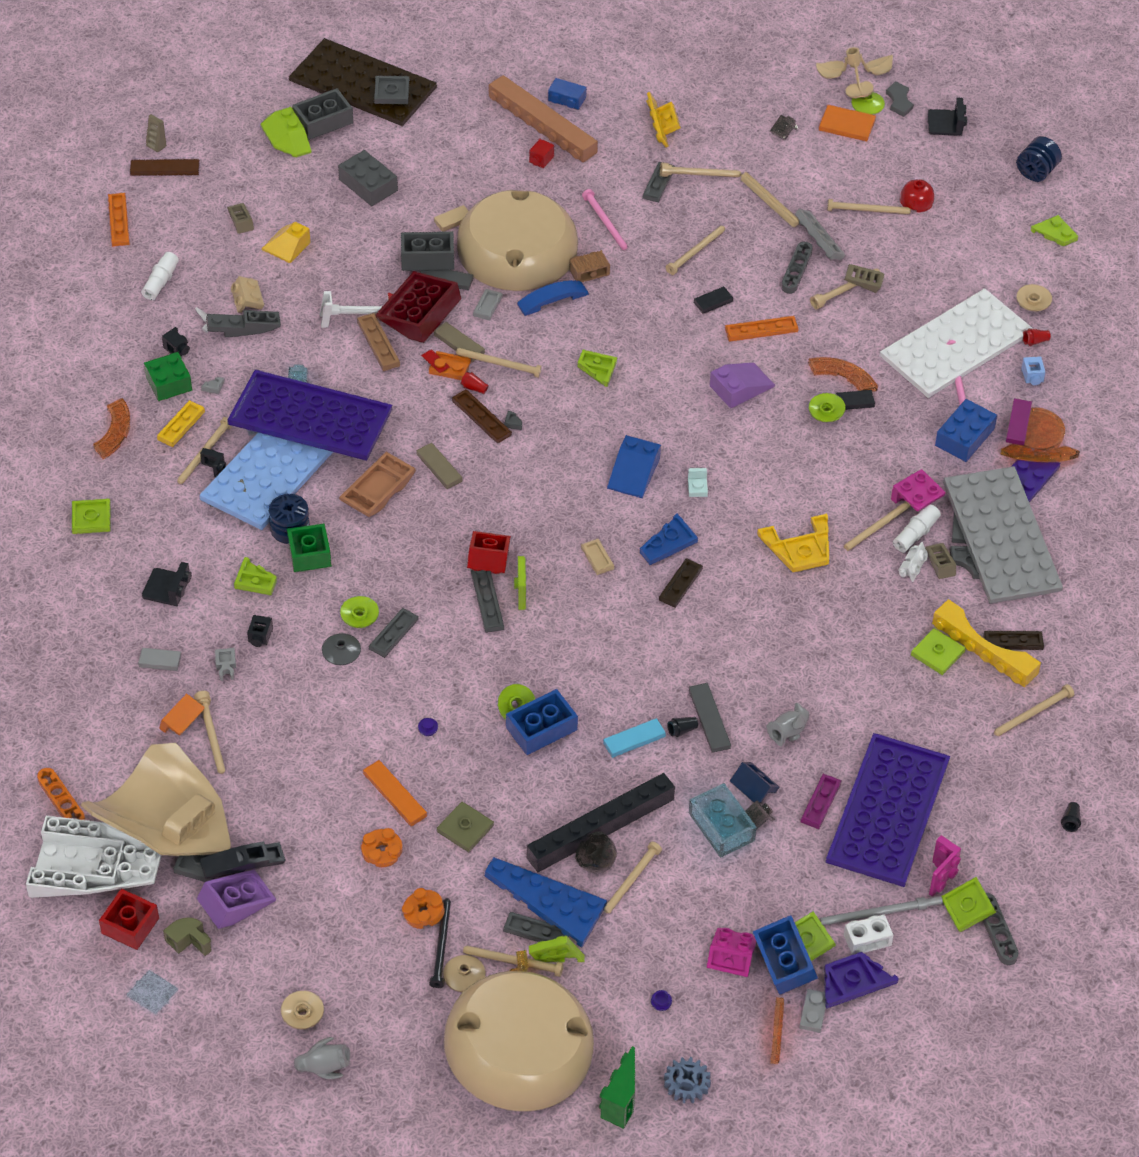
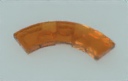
(846, 369)
(118, 429)
(1029, 454)

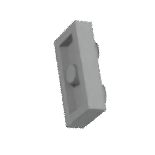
(813, 1011)

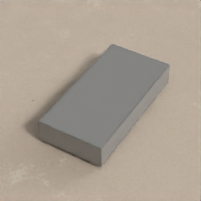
(487, 304)
(159, 659)

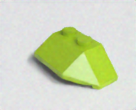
(286, 132)

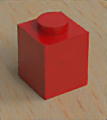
(541, 153)

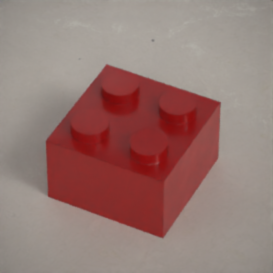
(488, 552)
(129, 919)

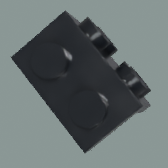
(948, 121)
(167, 585)

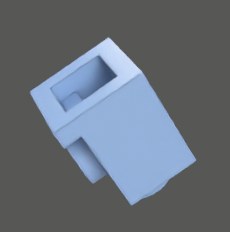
(1036, 374)

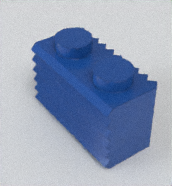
(567, 93)

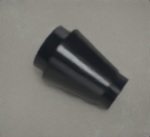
(681, 726)
(1071, 819)

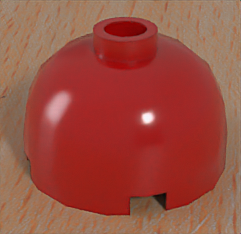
(917, 195)

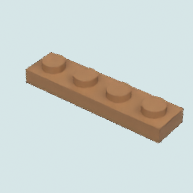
(378, 342)

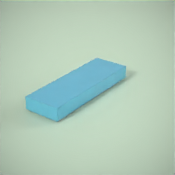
(634, 737)

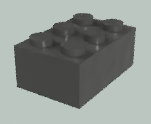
(324, 113)
(368, 178)
(427, 251)

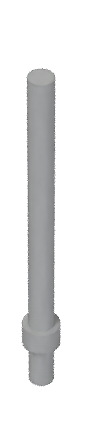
(920, 904)

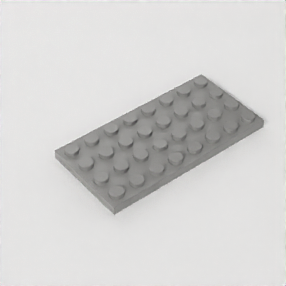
(1002, 535)

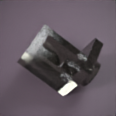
(783, 127)
(760, 813)

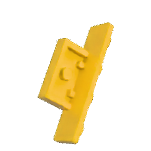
(665, 119)

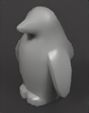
(788, 725)
(324, 1059)

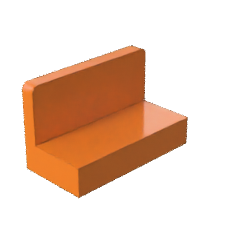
(181, 715)

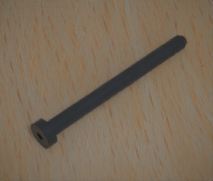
(436, 980)

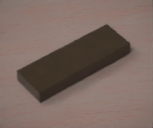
(680, 583)
(1016, 639)

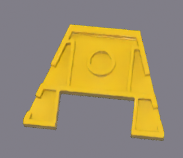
(800, 551)

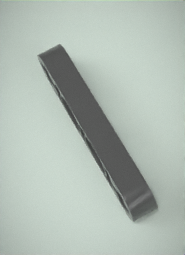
(796, 267)
(1001, 928)

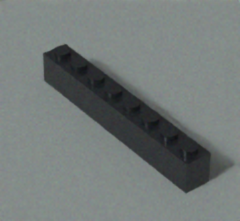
(605, 819)

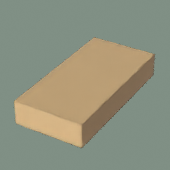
(451, 218)
(597, 556)

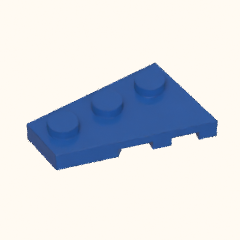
(670, 540)

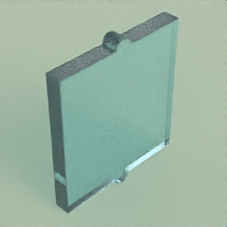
(152, 992)

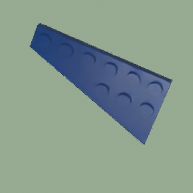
(551, 900)

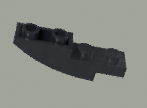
(241, 859)

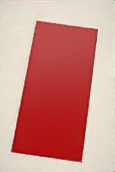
(430, 356)

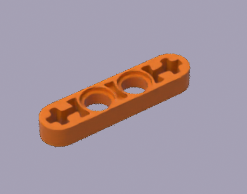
(63, 797)

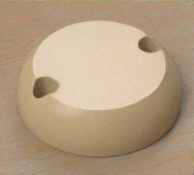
(517, 240)
(519, 1041)

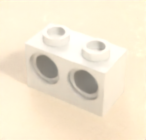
(869, 939)

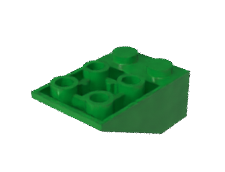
(619, 1096)

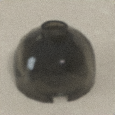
(596, 853)

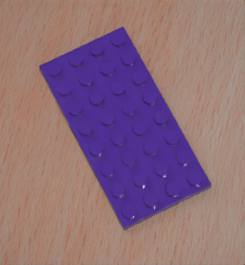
(310, 414)
(888, 810)

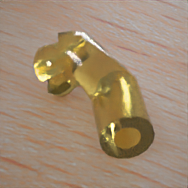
(522, 961)

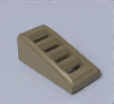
(155, 135)
(242, 219)
(865, 272)
(944, 570)

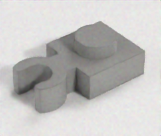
(225, 662)

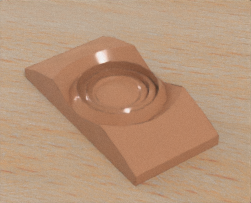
(378, 484)

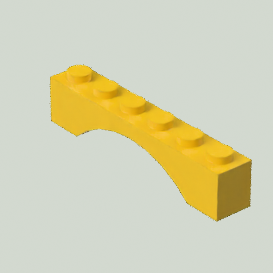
(1016, 664)

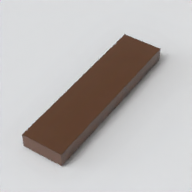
(164, 167)
(481, 416)

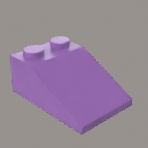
(739, 382)
(234, 897)

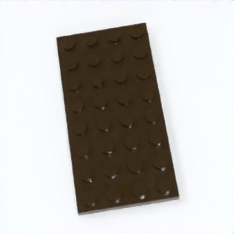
(354, 76)

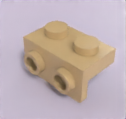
(246, 294)

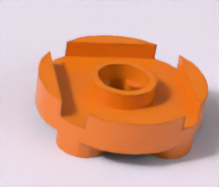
(381, 837)
(420, 899)

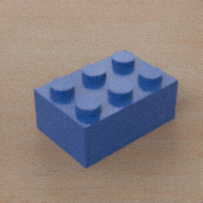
(966, 430)
(541, 722)
(785, 955)

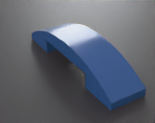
(551, 293)

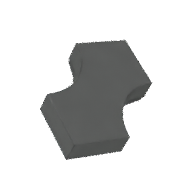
(898, 94)
(963, 558)

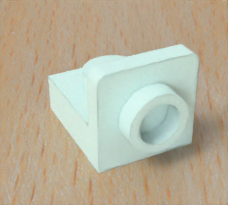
(697, 482)

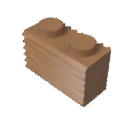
(589, 266)

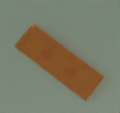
(777, 1030)

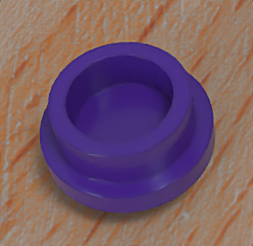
(428, 726)
(661, 1000)

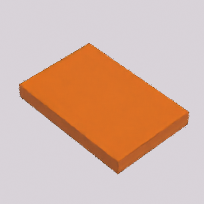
(847, 123)

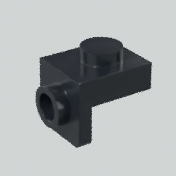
(213, 459)

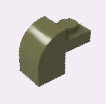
(186, 932)

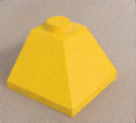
(288, 242)

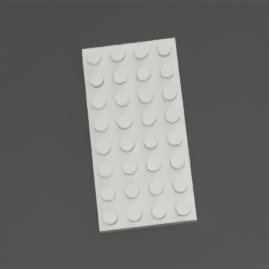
(981, 332)

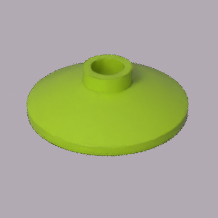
(871, 104)
(827, 407)
(359, 606)
(511, 693)

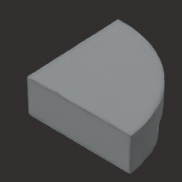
(213, 386)

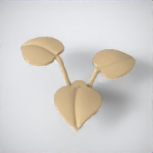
(835, 68)

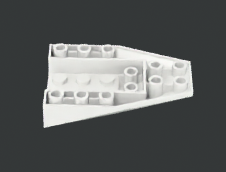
(89, 859)

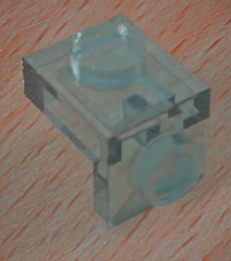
(298, 372)

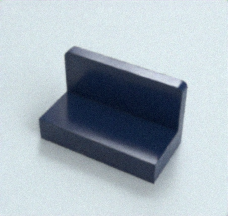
(753, 782)

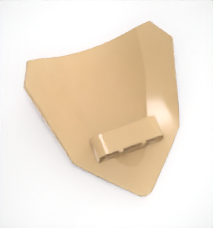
(167, 806)

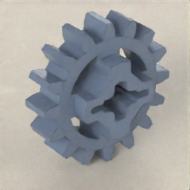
(687, 1080)

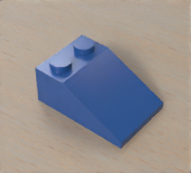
(634, 466)

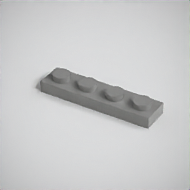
(819, 233)

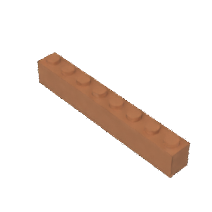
(543, 118)

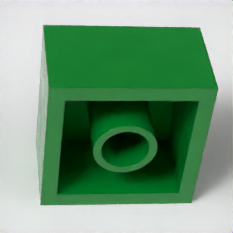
(168, 376)
(309, 547)

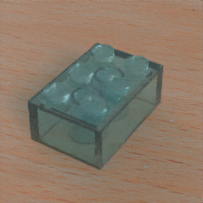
(722, 820)

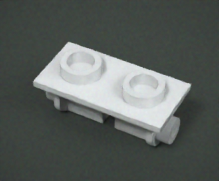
(914, 560)

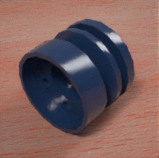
(1039, 159)
(285, 513)

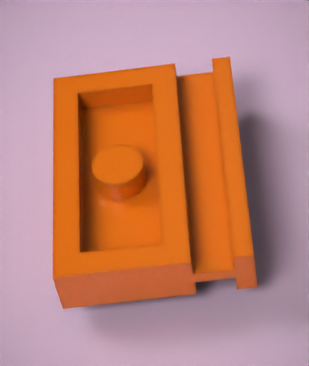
(458, 365)

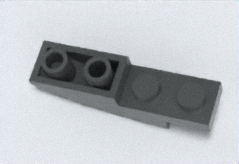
(242, 325)

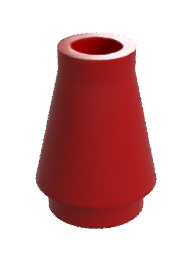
(1035, 336)
(474, 383)

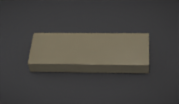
(457, 339)
(439, 465)

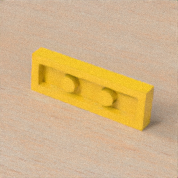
(180, 423)

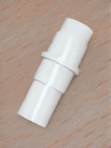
(160, 275)
(918, 526)

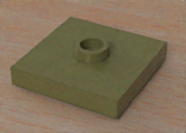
(465, 826)

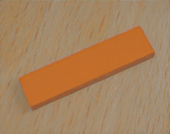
(118, 219)
(761, 328)
(395, 793)

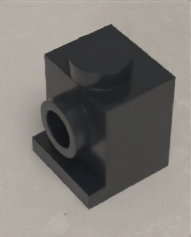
(174, 342)
(258, 634)

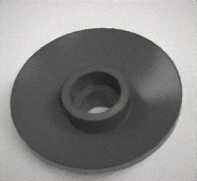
(341, 654)

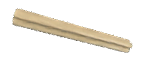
(767, 197)

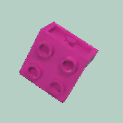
(917, 490)
(946, 859)
(731, 951)

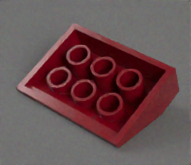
(420, 305)

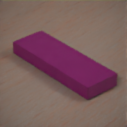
(1018, 422)
(821, 801)

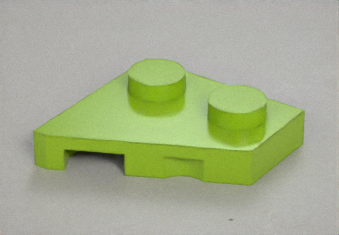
(1056, 230)
(597, 366)
(254, 578)
(555, 950)

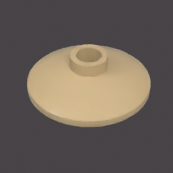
(1034, 297)
(461, 980)
(302, 1002)

